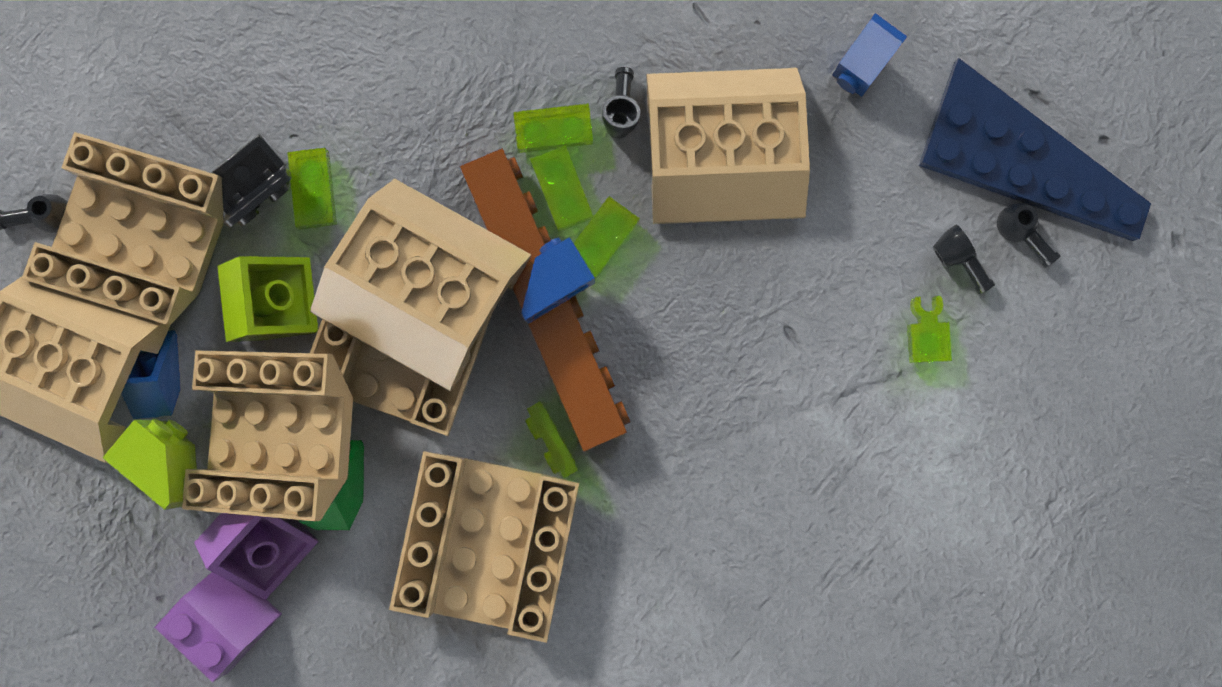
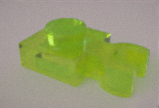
(928, 339)

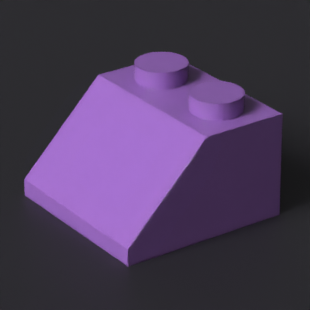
(254, 550)
(217, 624)

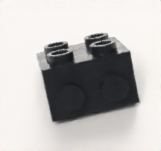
(251, 178)

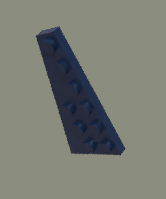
(1006, 149)

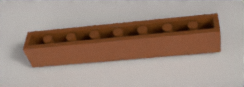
(558, 334)

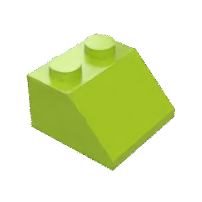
(266, 298)
(155, 459)

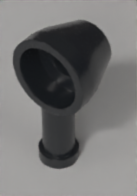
(621, 107)
(47, 222)
(1014, 231)
(956, 249)

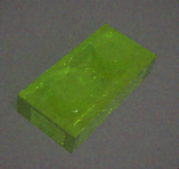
(553, 128)
(312, 188)
(561, 188)
(605, 235)
(542, 426)

